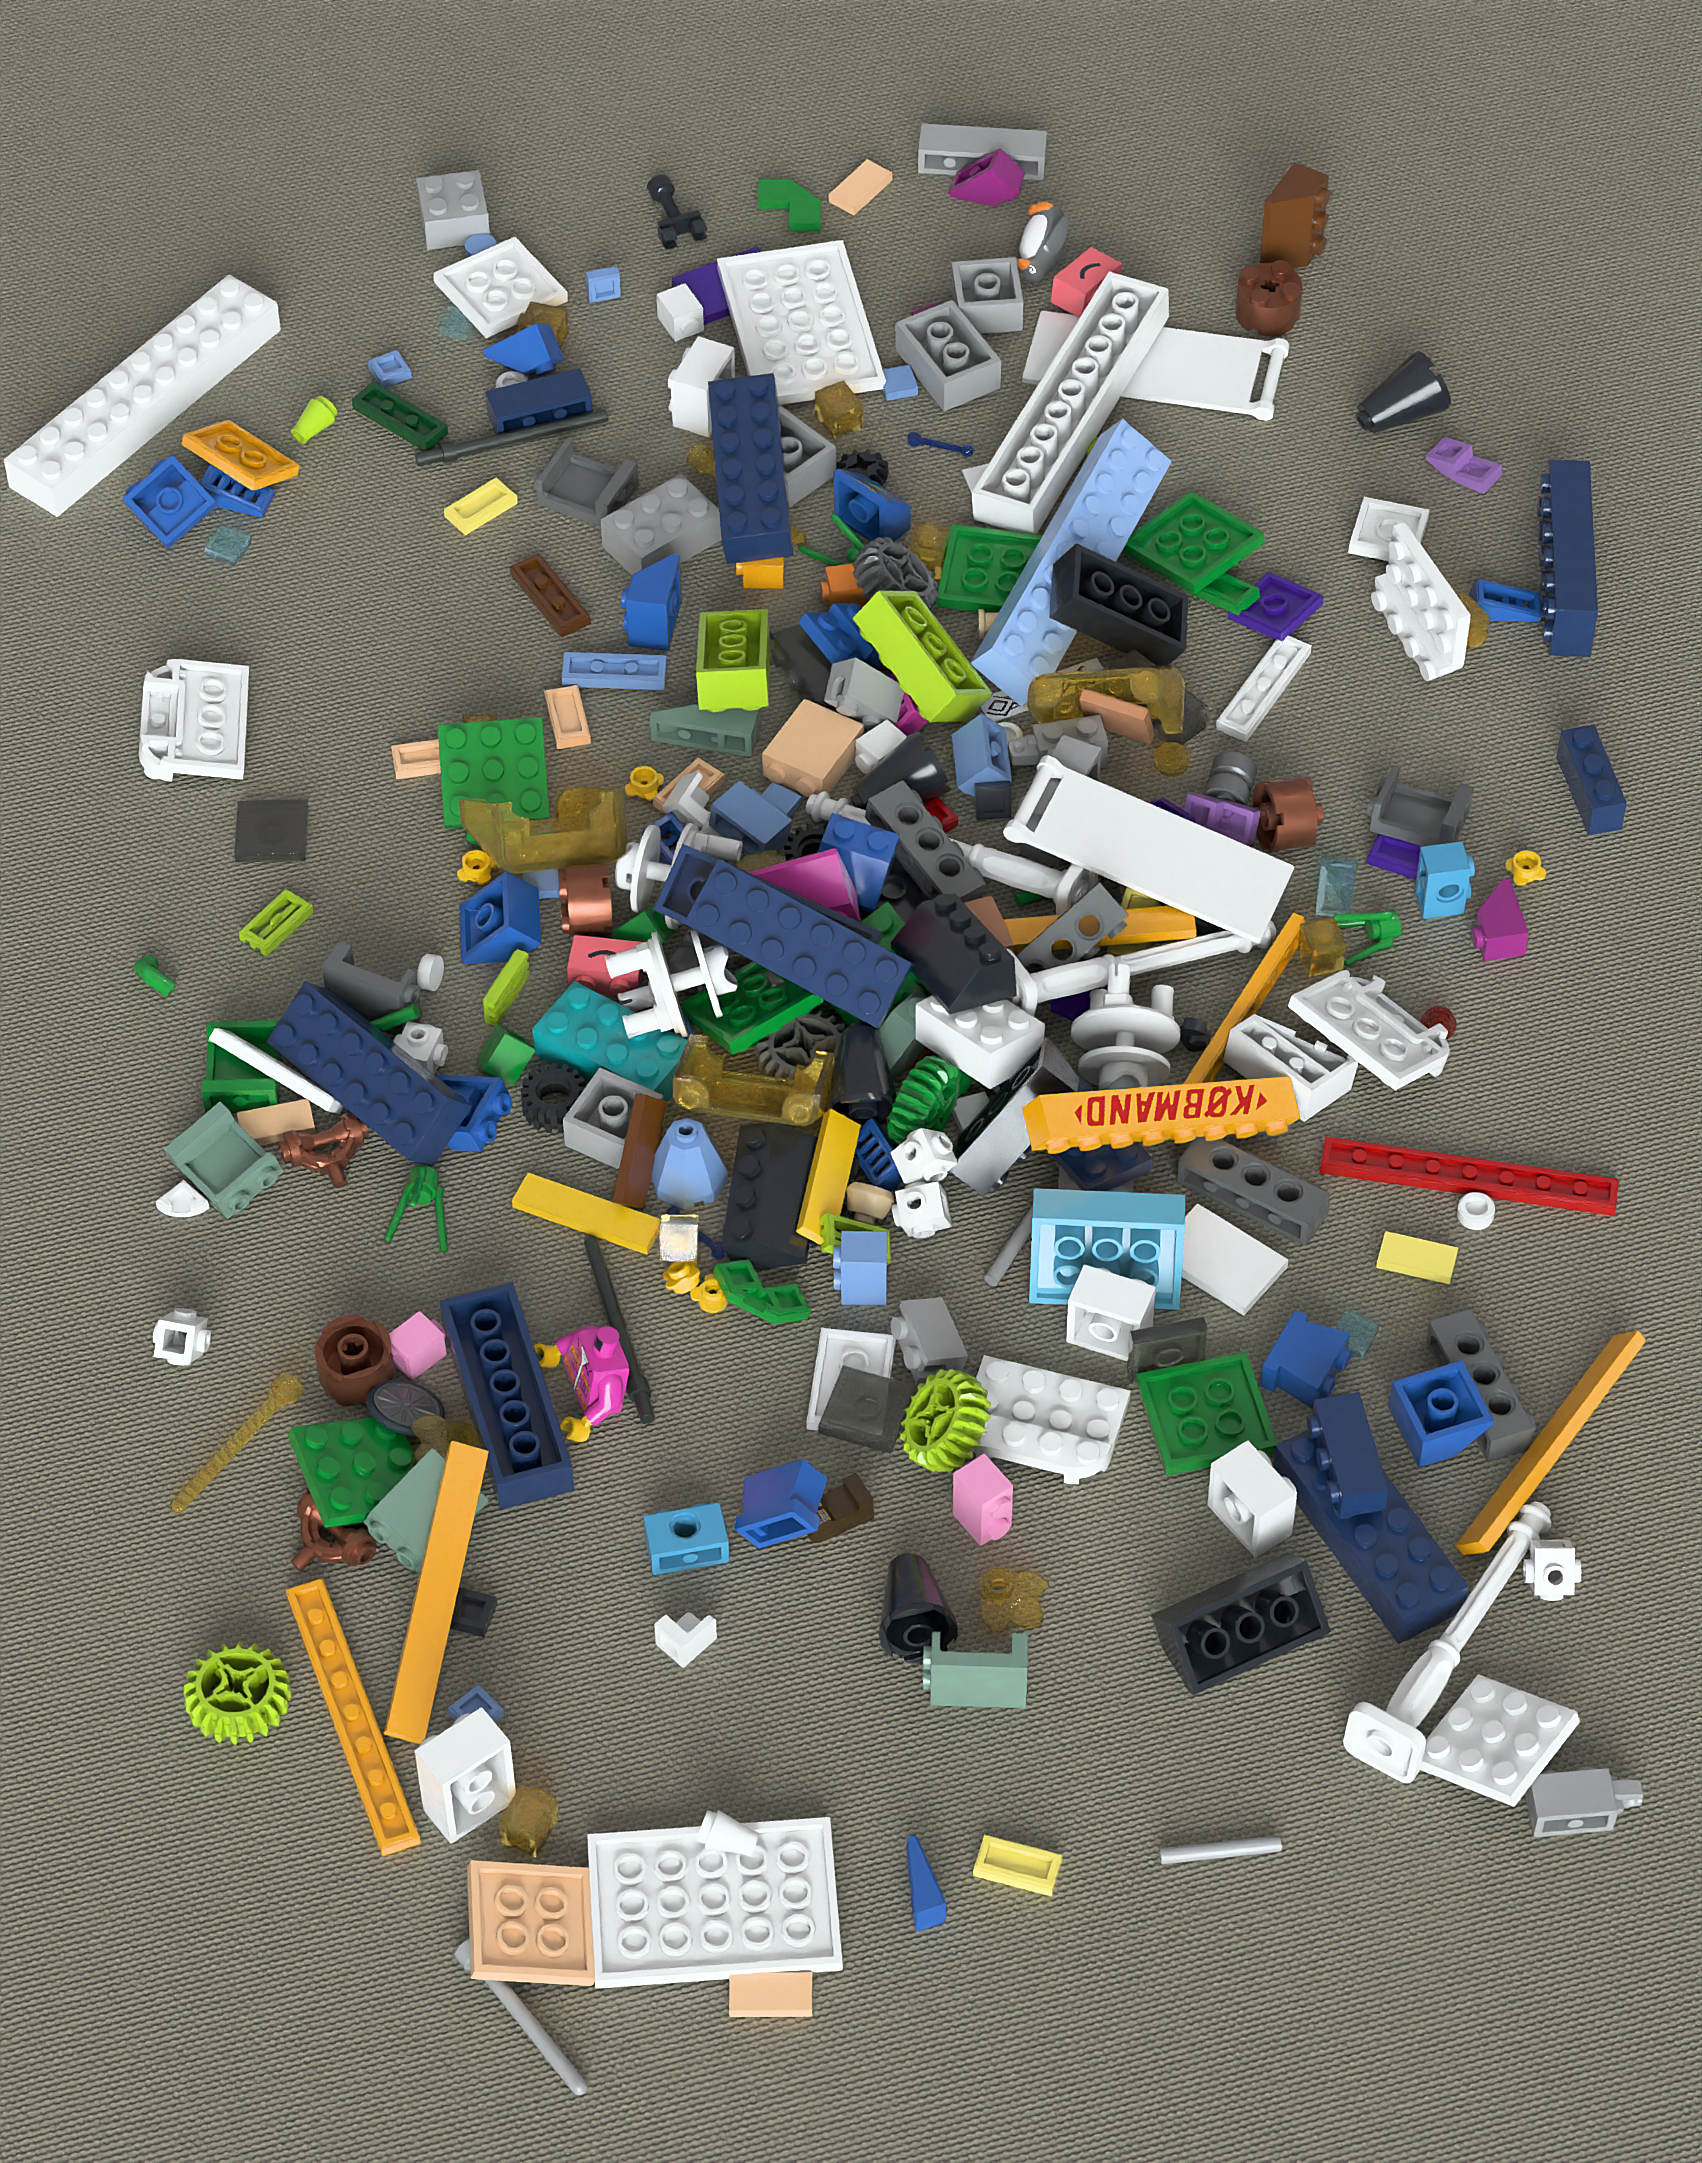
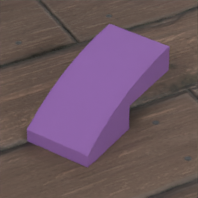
(1458, 463)
(1224, 817)

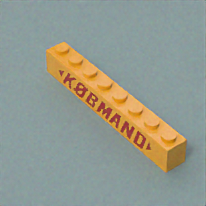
(1160, 1114)

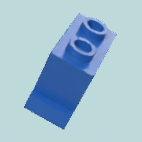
(1306, 1359)
(781, 1503)

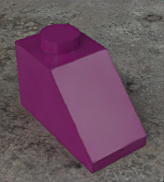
(988, 180)
(1500, 925)

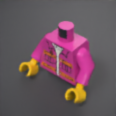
(595, 1371)

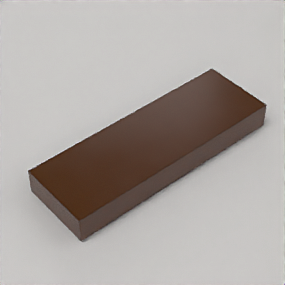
(550, 595)
(639, 1151)

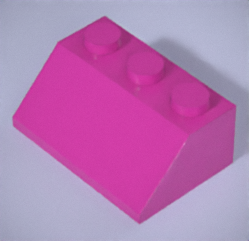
(817, 878)

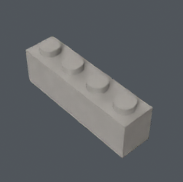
(954, 147)

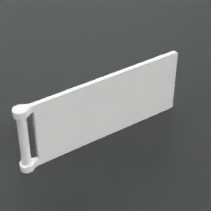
(1179, 367)
(1152, 851)

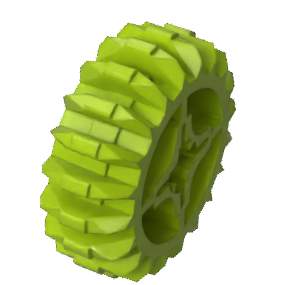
(945, 1420)
(227, 1711)

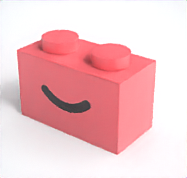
(1081, 279)
(589, 966)

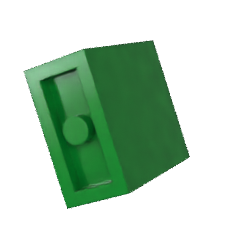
(232, 1079)

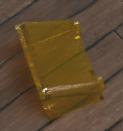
(1160, 687)
(585, 831)
(706, 1088)

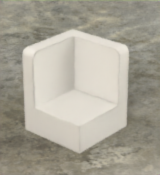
(688, 800)
(686, 1637)

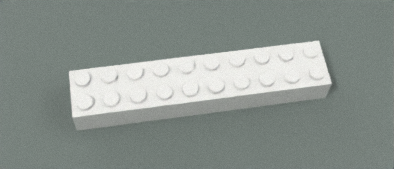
(142, 395)
(1070, 404)

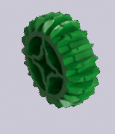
(925, 1098)

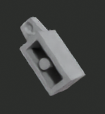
(1031, 748)
(1579, 1801)

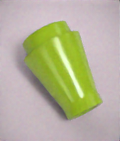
(315, 418)

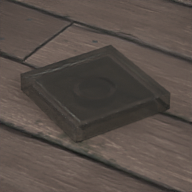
(271, 830)
(1166, 1346)
(866, 1409)

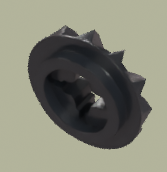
(876, 467)

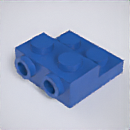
(169, 501)
(839, 635)
(488, 1102)

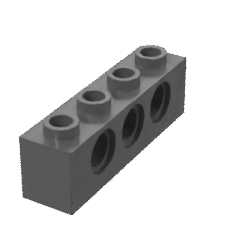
(901, 804)
(1096, 903)
(1266, 1203)
(1460, 1334)

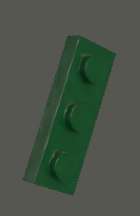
(399, 416)

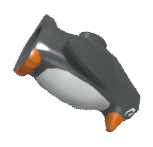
(1042, 241)

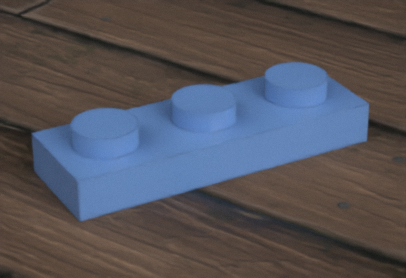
(614, 670)

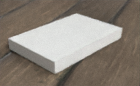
(1227, 1260)
(852, 1349)

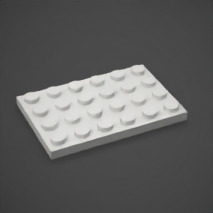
(801, 319)
(701, 1914)

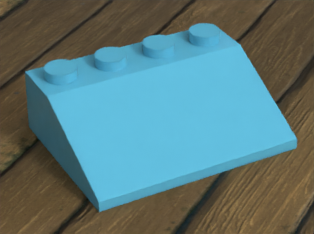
(1115, 1231)

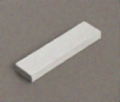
(1263, 688)
(275, 1069)

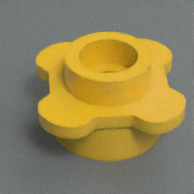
(644, 783)
(476, 867)
(1525, 867)
(682, 1276)
(709, 1302)

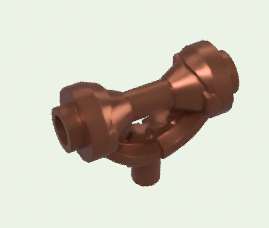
(300, 1147)
(354, 1545)

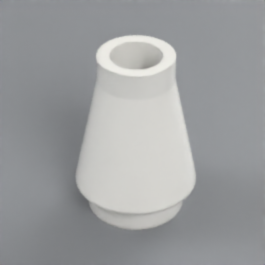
(726, 1834)

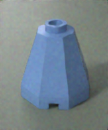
(688, 1166)

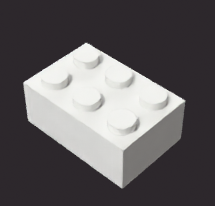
(980, 1041)
(465, 1774)

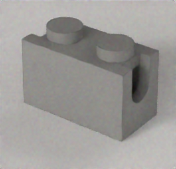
(863, 693)
(928, 1338)

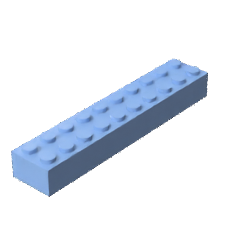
(1095, 514)

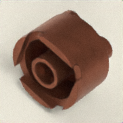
(1269, 298)
(1287, 813)
(588, 900)
(353, 1358)

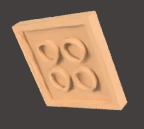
(530, 1923)

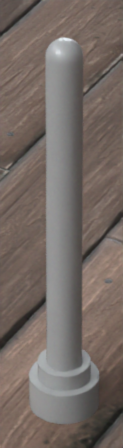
(530, 2026)

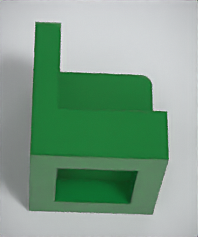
(642, 925)
(505, 1055)

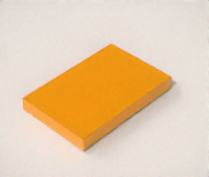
(240, 455)

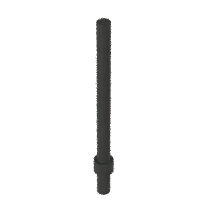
(449, 451)
(637, 1385)

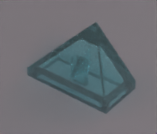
(1335, 886)

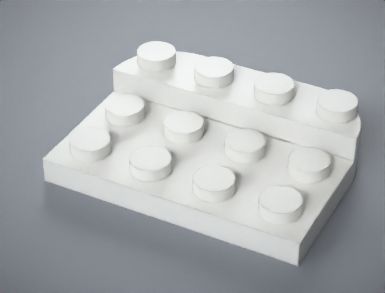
(1421, 607)
(194, 720)
(1373, 1028)
(1050, 1419)

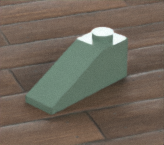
(726, 731)
(899, 1034)

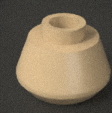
(868, 1202)

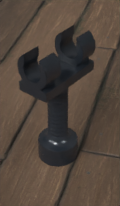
(661, 190)

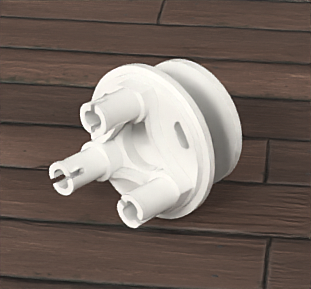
(641, 864)
(664, 985)
(1125, 1037)

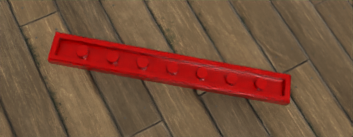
(1469, 1175)

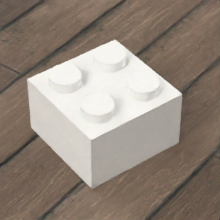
(689, 384)
(1106, 1309)
(1252, 1498)

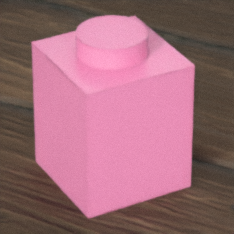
(417, 1345)

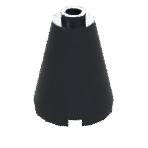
(1404, 396)
(908, 763)
(862, 1077)
(914, 1610)

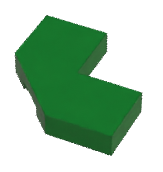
(786, 194)
(774, 1303)

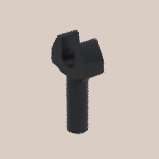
(1194, 1034)

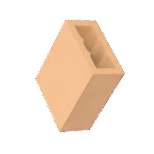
(812, 749)

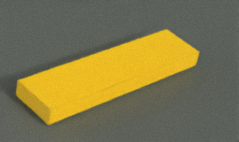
(828, 1173)
(587, 1213)

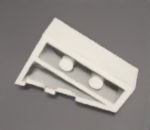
(1269, 1050)

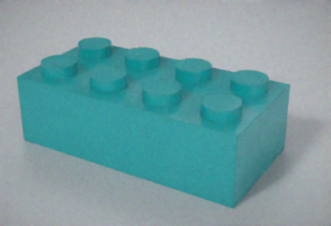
(590, 1034)

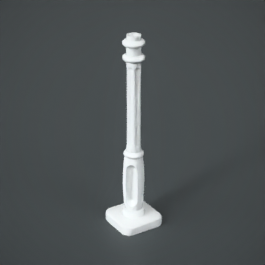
(1012, 870)
(1093, 973)
(1390, 1736)

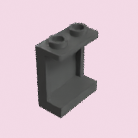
(584, 485)
(1417, 813)
(369, 992)

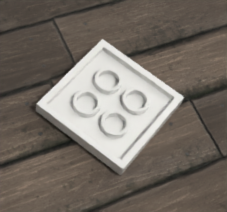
(498, 286)
(1497, 1739)

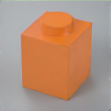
(841, 586)

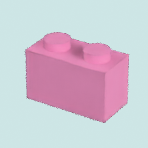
(982, 1500)

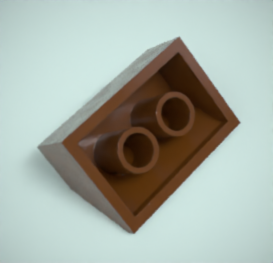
(1296, 217)

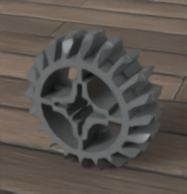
(892, 567)
(797, 1044)

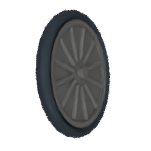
(401, 1403)

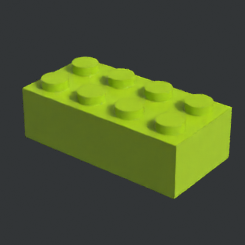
(922, 656)
(733, 660)

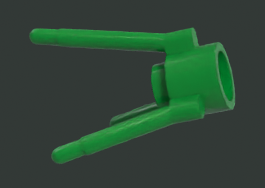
(852, 552)
(1381, 926)
(421, 1189)

